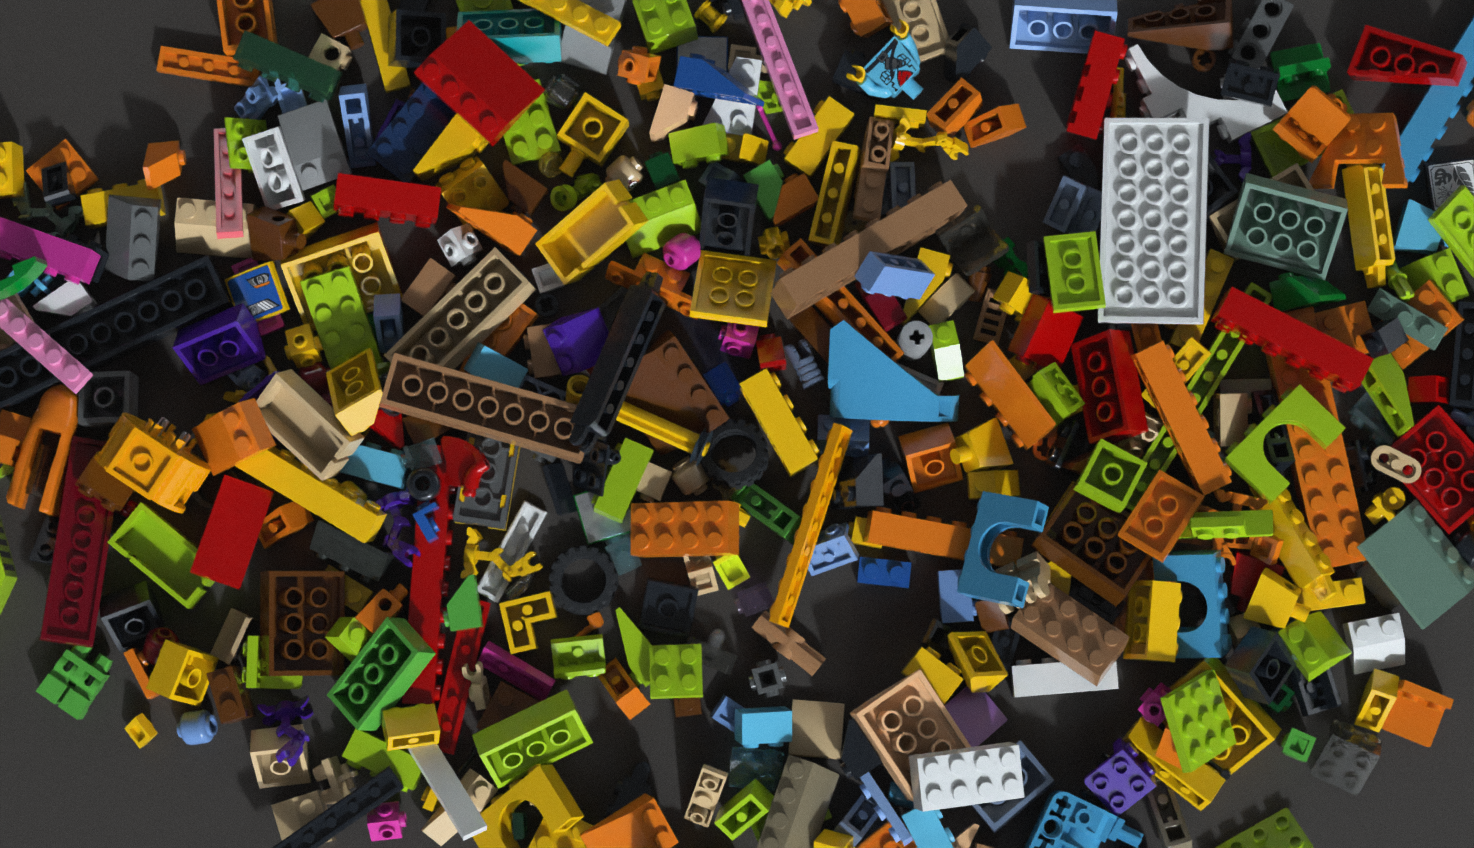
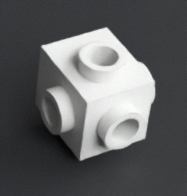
(460, 245)

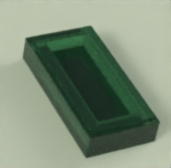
(520, 827)

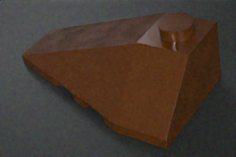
(1198, 26)

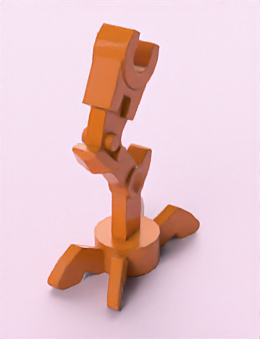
(1237, 500)

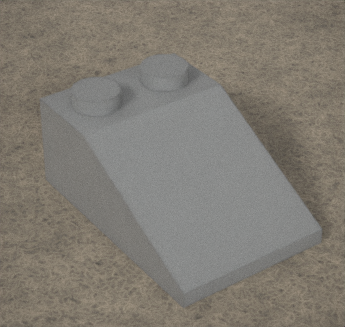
(586, 52)
(314, 144)

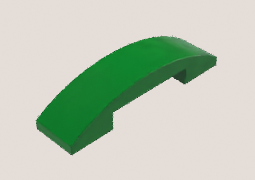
(25, 274)

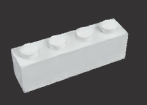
(1054, 678)

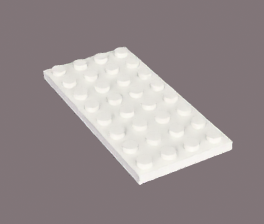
(1154, 220)

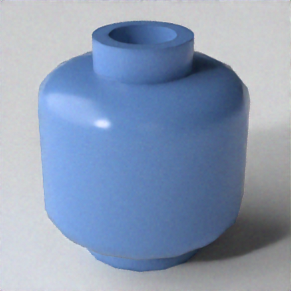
(197, 727)

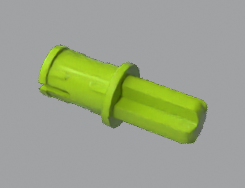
(1398, 281)

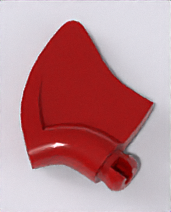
(463, 464)

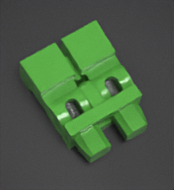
(58, 686)

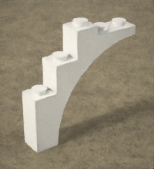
(1167, 99)

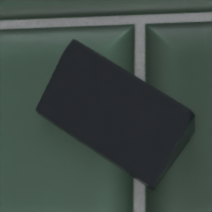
(560, 489)

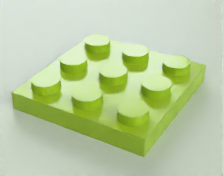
(1198, 720)

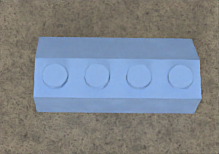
(1060, 24)

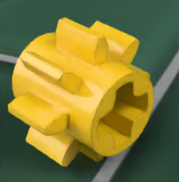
(773, 242)

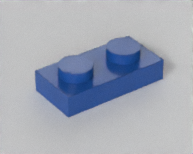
(884, 572)

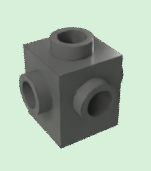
(763, 668)

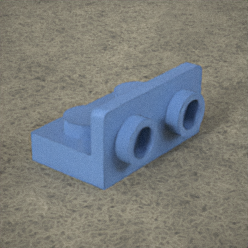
(832, 549)

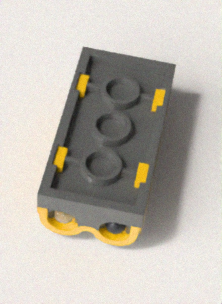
(495, 489)

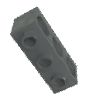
(1269, 24)

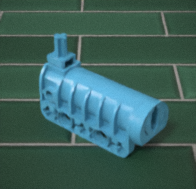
(1079, 825)

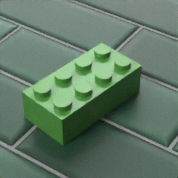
(381, 673)

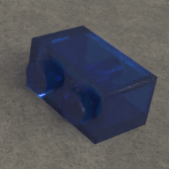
(723, 384)

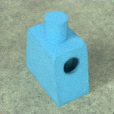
(1415, 232)

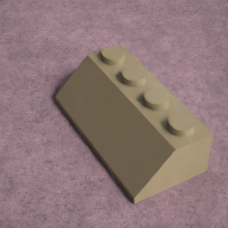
(798, 805)

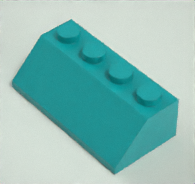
(520, 33)

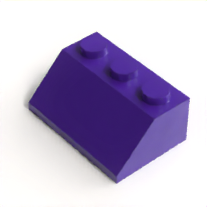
(220, 344)

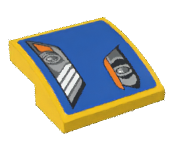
(259, 291)

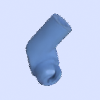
(1462, 418)

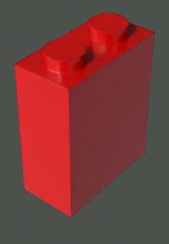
(1044, 335)

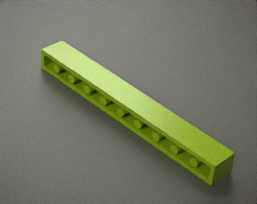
(1203, 385)

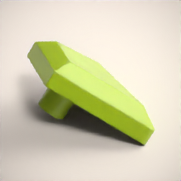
(768, 95)

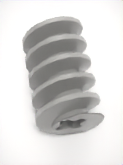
(920, 333)

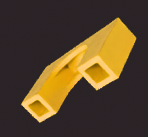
(545, 791)

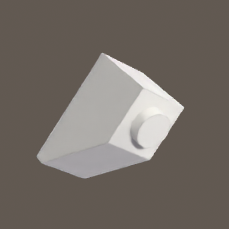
(67, 301)

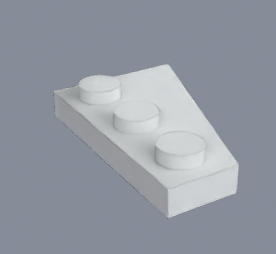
(738, 116)

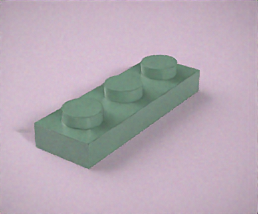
(1414, 322)

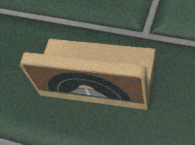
(232, 636)

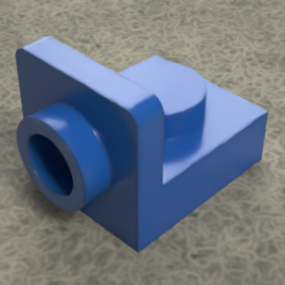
(427, 526)

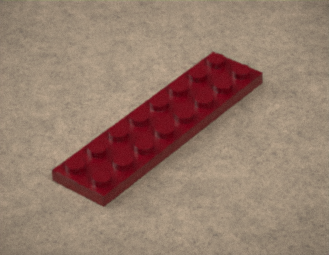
(77, 556)

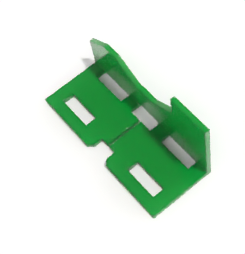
(1020, 265)

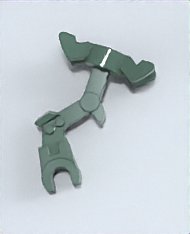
(63, 225)

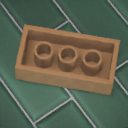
(1071, 634)

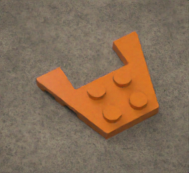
(1364, 141)

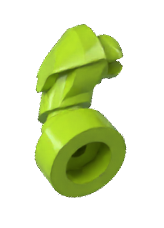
(565, 196)

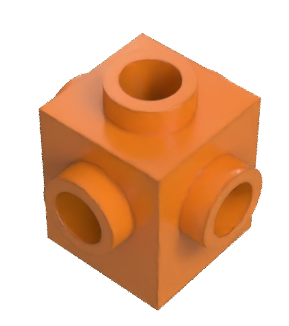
(638, 65)

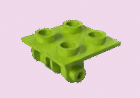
(237, 130)

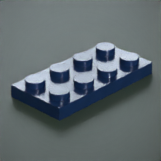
(411, 133)

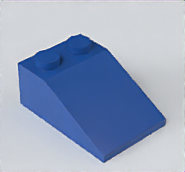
(710, 81)

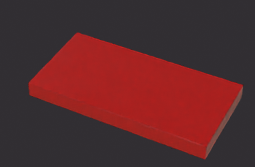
(231, 532)

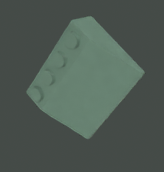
(1286, 226)
(1418, 564)

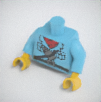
(891, 68)

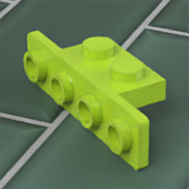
(1229, 524)

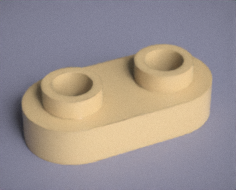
(1395, 464)

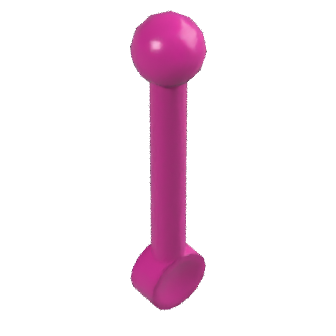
(777, 146)

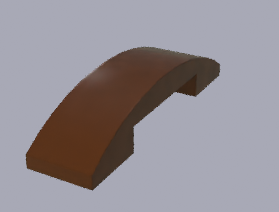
(814, 330)

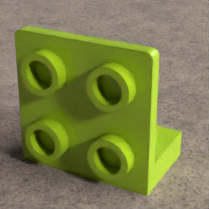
(1055, 393)

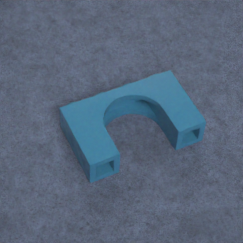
(994, 516)
(1204, 571)

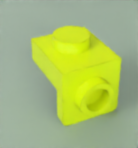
(731, 570)

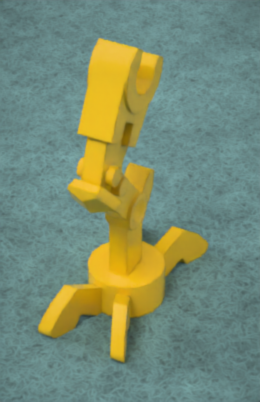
(901, 138)
(473, 554)

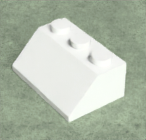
(273, 168)

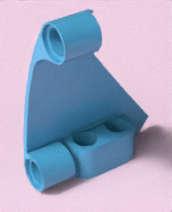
(875, 387)

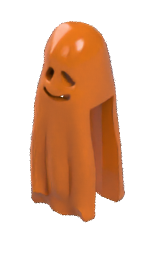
(56, 415)

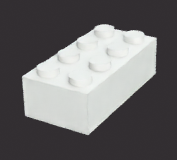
(966, 776)

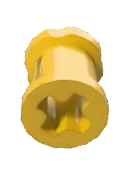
(710, 16)

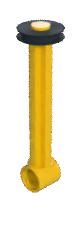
(650, 423)

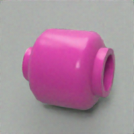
(681, 251)

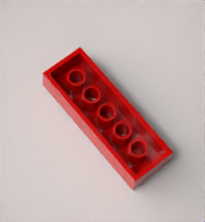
(1292, 340)

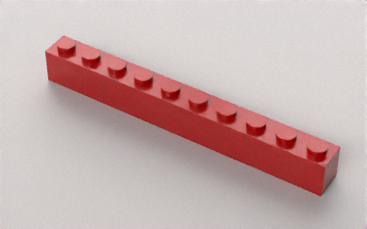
(429, 590)

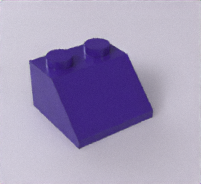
(577, 340)

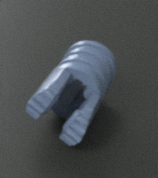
(806, 368)

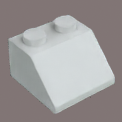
(1375, 643)

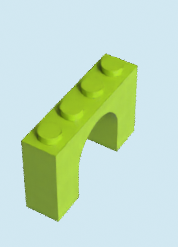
(1297, 409)

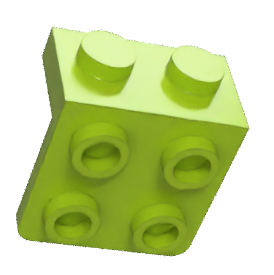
(251, 673)

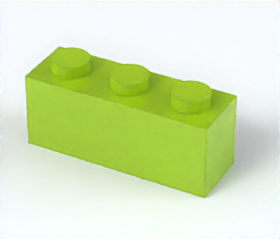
(622, 480)
(371, 752)

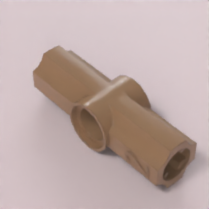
(789, 644)

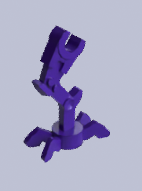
(1243, 159)
(392, 503)
(285, 712)

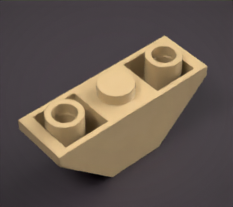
(706, 795)

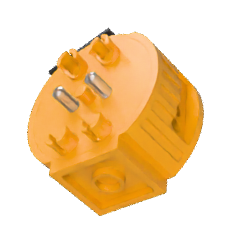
(153, 461)

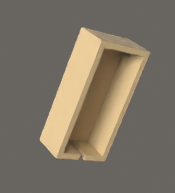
(306, 424)

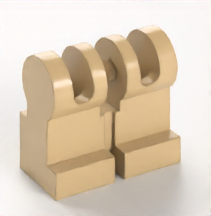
(1030, 569)

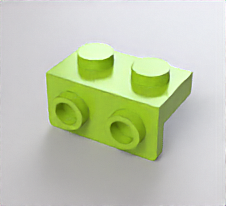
(578, 656)

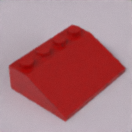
(479, 82)
(1445, 464)

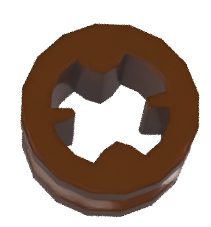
(1195, 63)

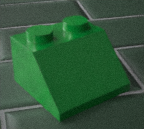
(1302, 291)

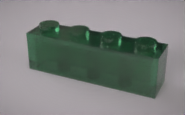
(287, 65)

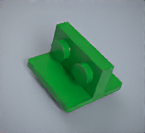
(1300, 70)

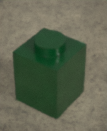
(661, 170)

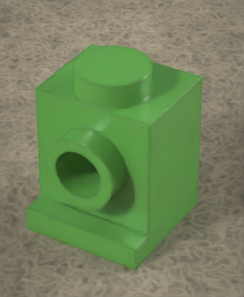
(1297, 745)

